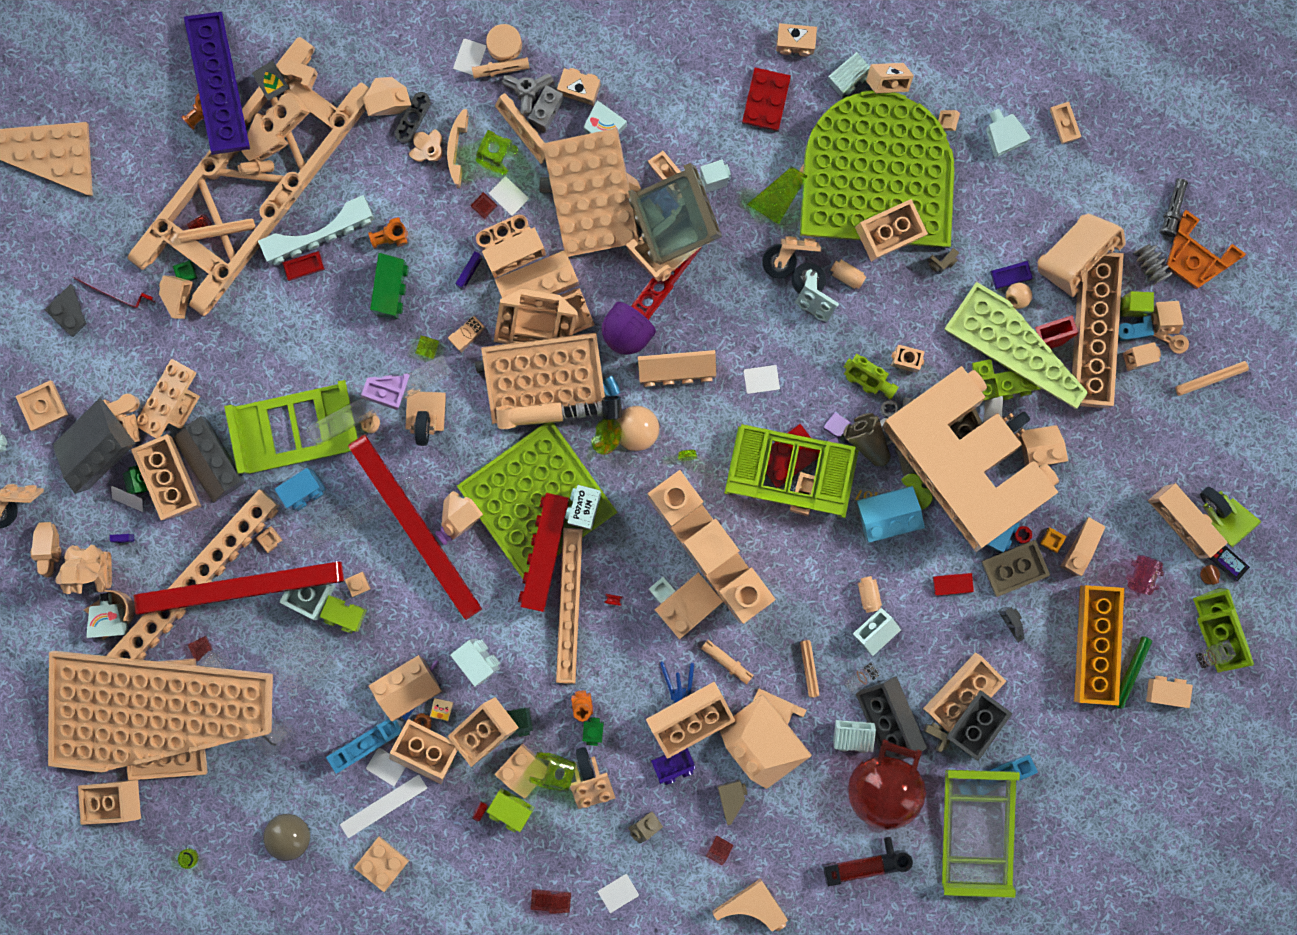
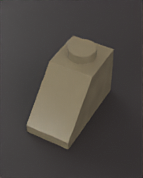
(732, 798)

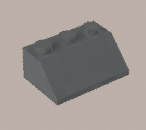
(979, 725)

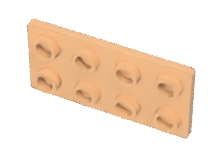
(169, 401)

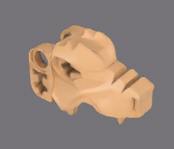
(84, 567)

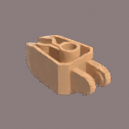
(45, 548)

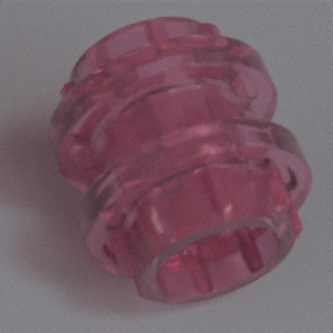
(1145, 575)

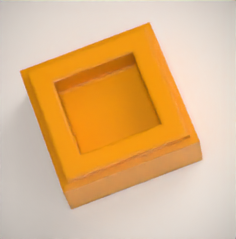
(1053, 540)

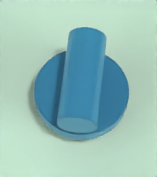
(611, 386)

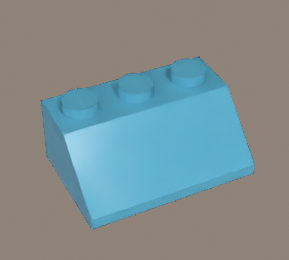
(890, 514)

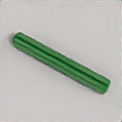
(1133, 670)

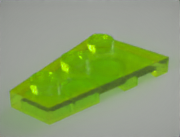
(779, 195)

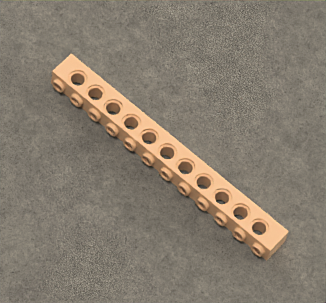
(194, 571)

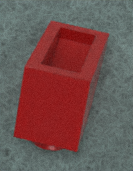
(1057, 332)

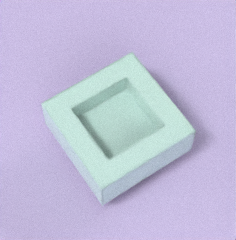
(662, 590)

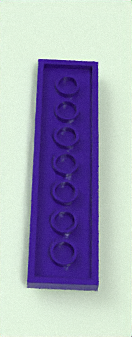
(216, 83)

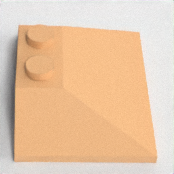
(533, 316)
(763, 743)

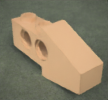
(267, 142)

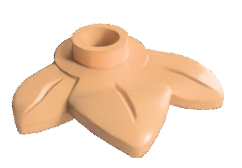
(425, 144)

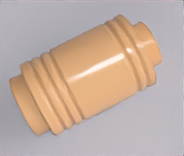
(848, 274)
(869, 594)

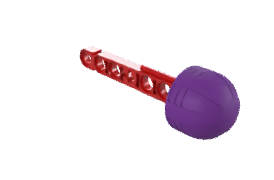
(628, 327)

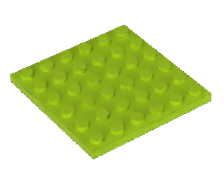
(514, 482)

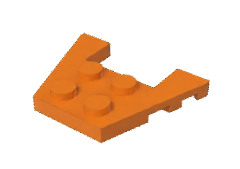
(1192, 260)

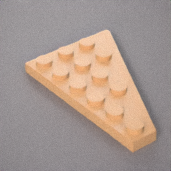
(51, 152)

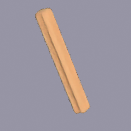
(216, 230)
(1212, 378)

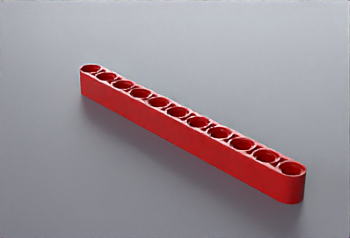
(415, 527)
(238, 588)

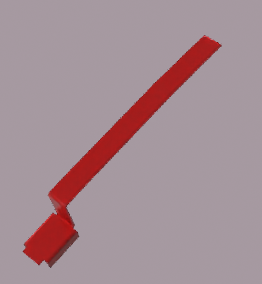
(142, 295)

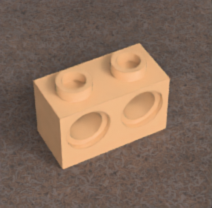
(804, 486)

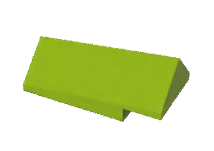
(1220, 623)

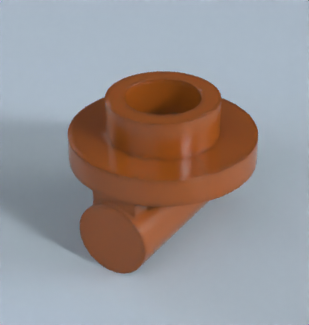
(1210, 574)

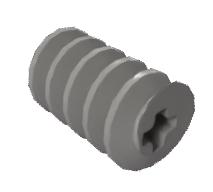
(1152, 263)

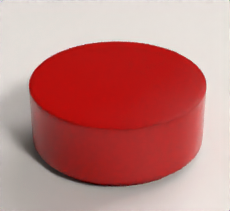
(479, 812)

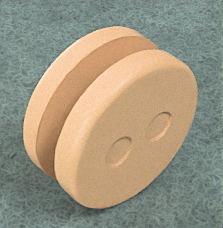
(504, 42)

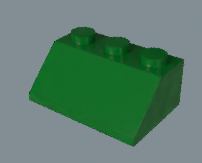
(389, 286)

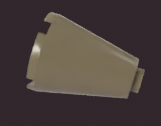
(869, 439)

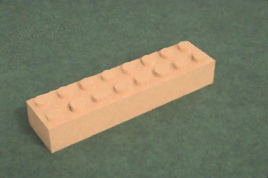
(1098, 330)

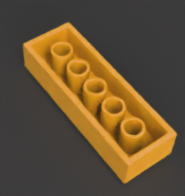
(1099, 645)

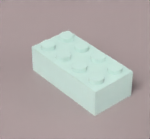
(476, 661)

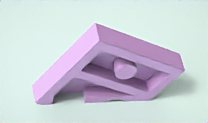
(385, 390)

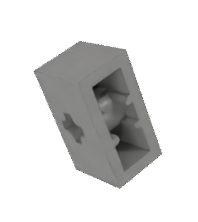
(546, 108)

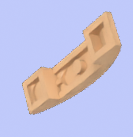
(459, 125)

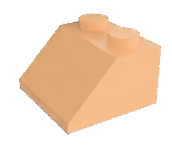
(1043, 446)
(519, 768)

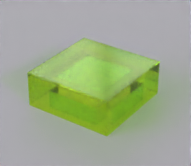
(427, 347)

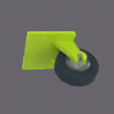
(1228, 516)

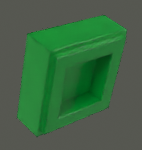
(185, 270)

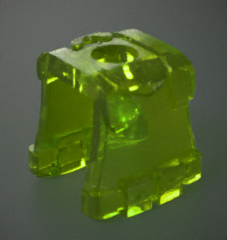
(491, 160)
(550, 781)

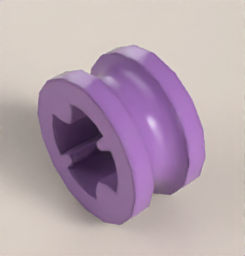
(443, 537)

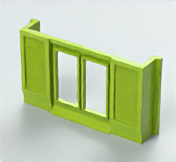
(253, 436)
(832, 476)

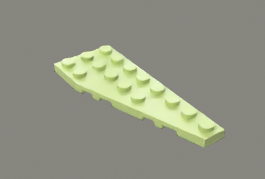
(1002, 334)

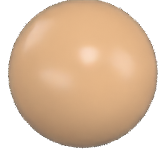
(638, 428)

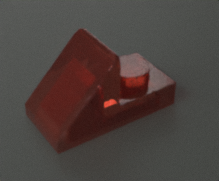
(551, 901)

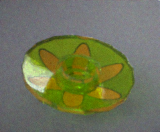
(607, 436)

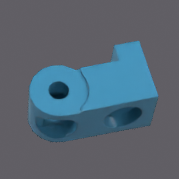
(1136, 331)

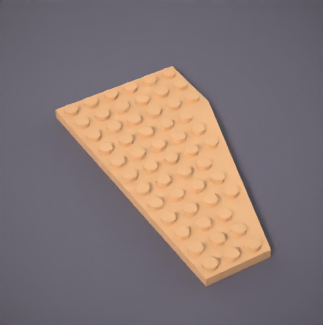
(140, 711)

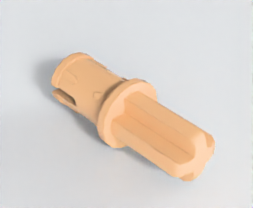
(256, 167)

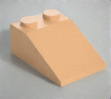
(688, 605)
(483, 731)
(109, 802)

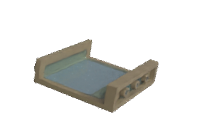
(675, 215)

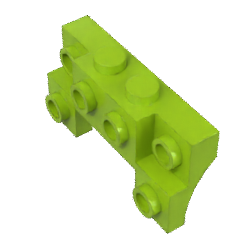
(1002, 384)

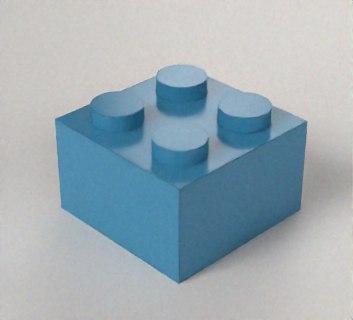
(300, 489)

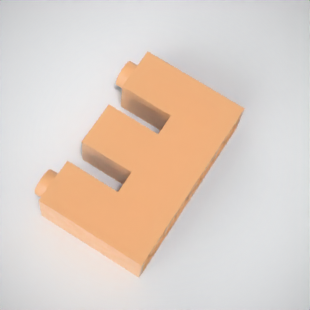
(957, 468)
(710, 547)

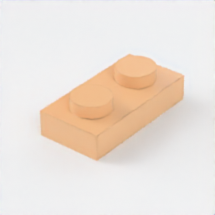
(1065, 123)

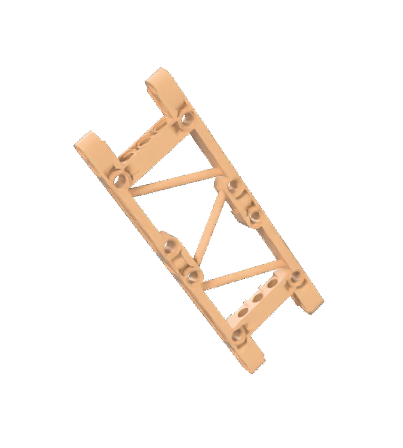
(280, 199)

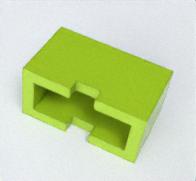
(1137, 304)
(338, 613)

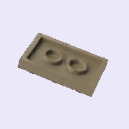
(1015, 568)

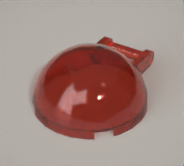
(887, 789)

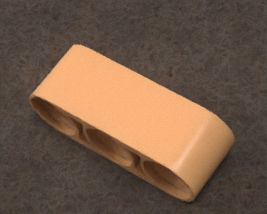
(492, 232)

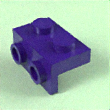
(673, 767)

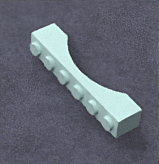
(354, 214)

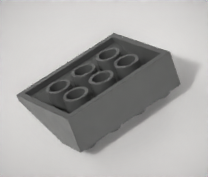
(91, 447)

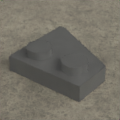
(67, 311)
(1012, 620)

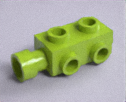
(869, 376)

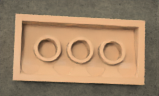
(961, 689)

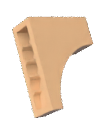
(755, 902)

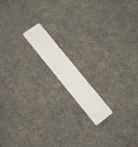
(383, 806)

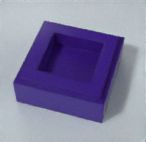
(121, 538)

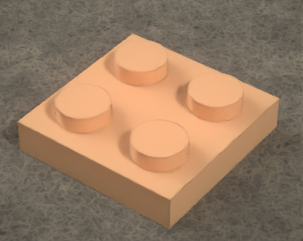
(41, 405)
(381, 864)

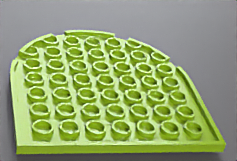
(872, 157)

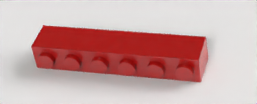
(545, 551)

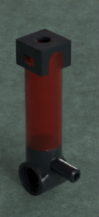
(867, 867)

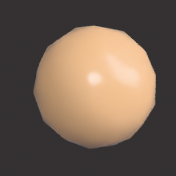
(1019, 295)

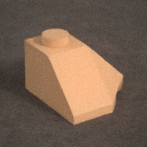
(386, 97)
(458, 514)

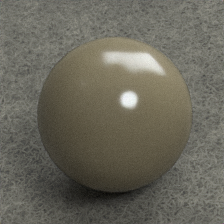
(286, 837)

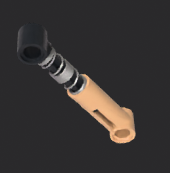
(511, 416)

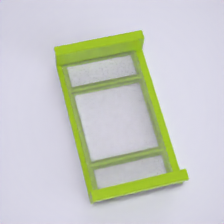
(979, 833)

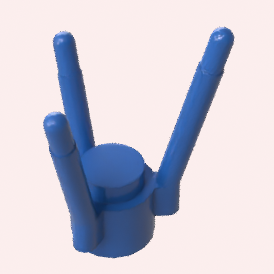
(680, 692)

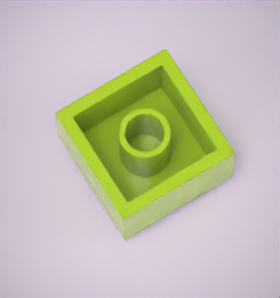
(510, 810)

